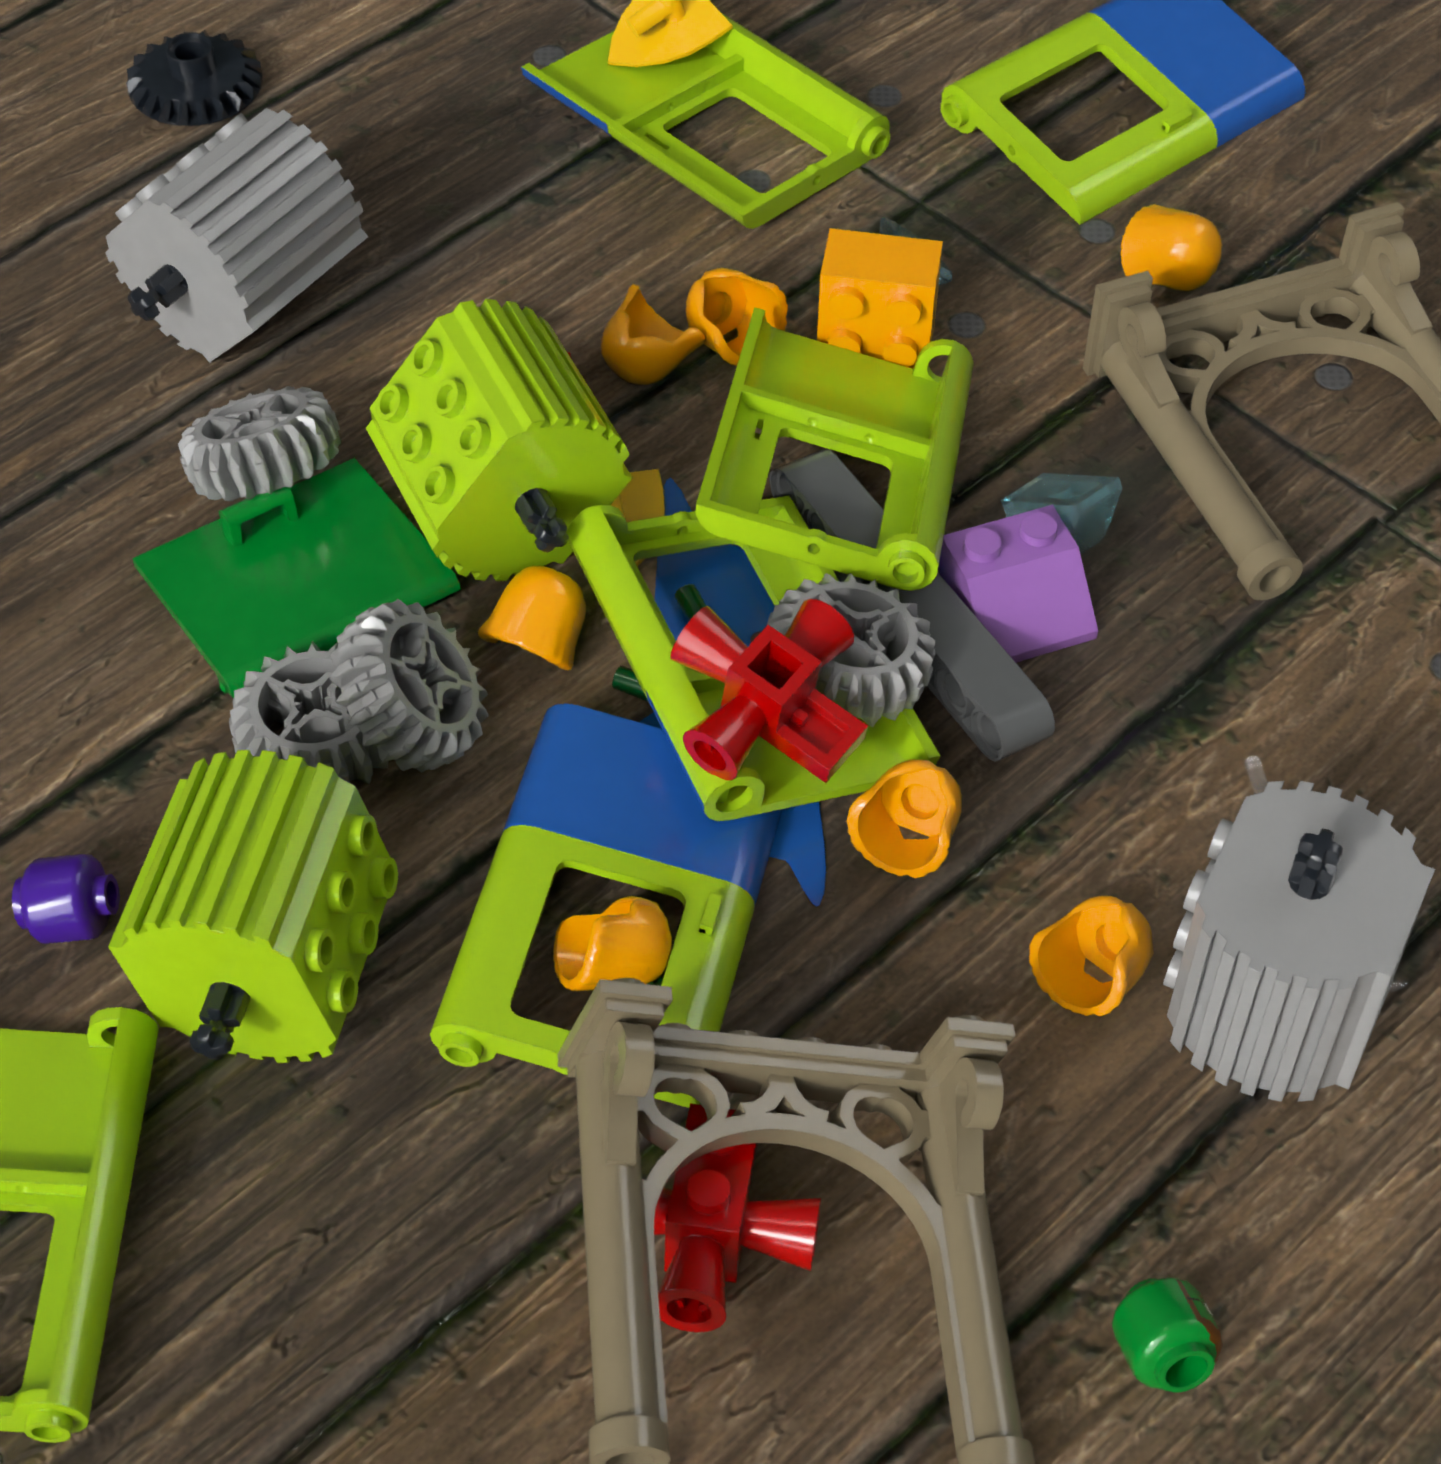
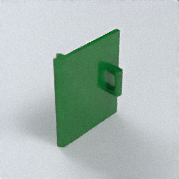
(292, 570)

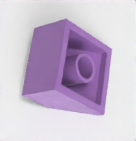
(1022, 582)

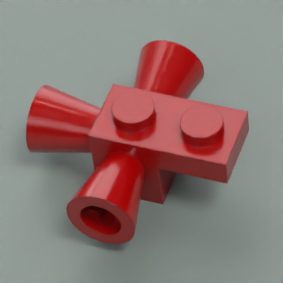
(770, 691)
(711, 1221)

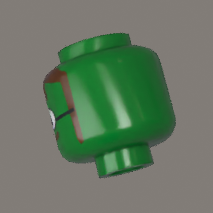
(1167, 1334)

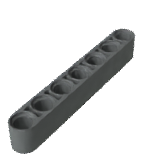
(970, 668)

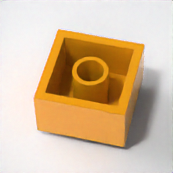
(879, 294)

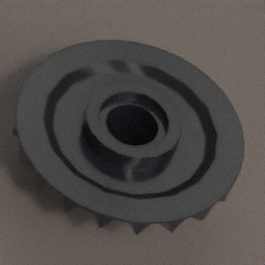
(194, 79)

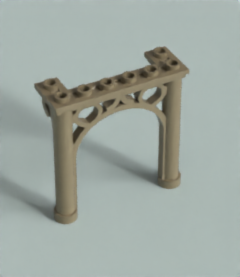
(1135, 340)
(934, 1097)

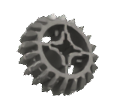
(259, 443)
(863, 676)
(409, 686)
(303, 700)

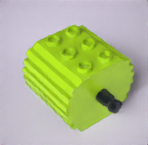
(496, 440)
(257, 907)

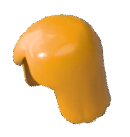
(1173, 246)
(726, 301)
(642, 344)
(540, 614)
(914, 797)
(1107, 934)
(620, 942)

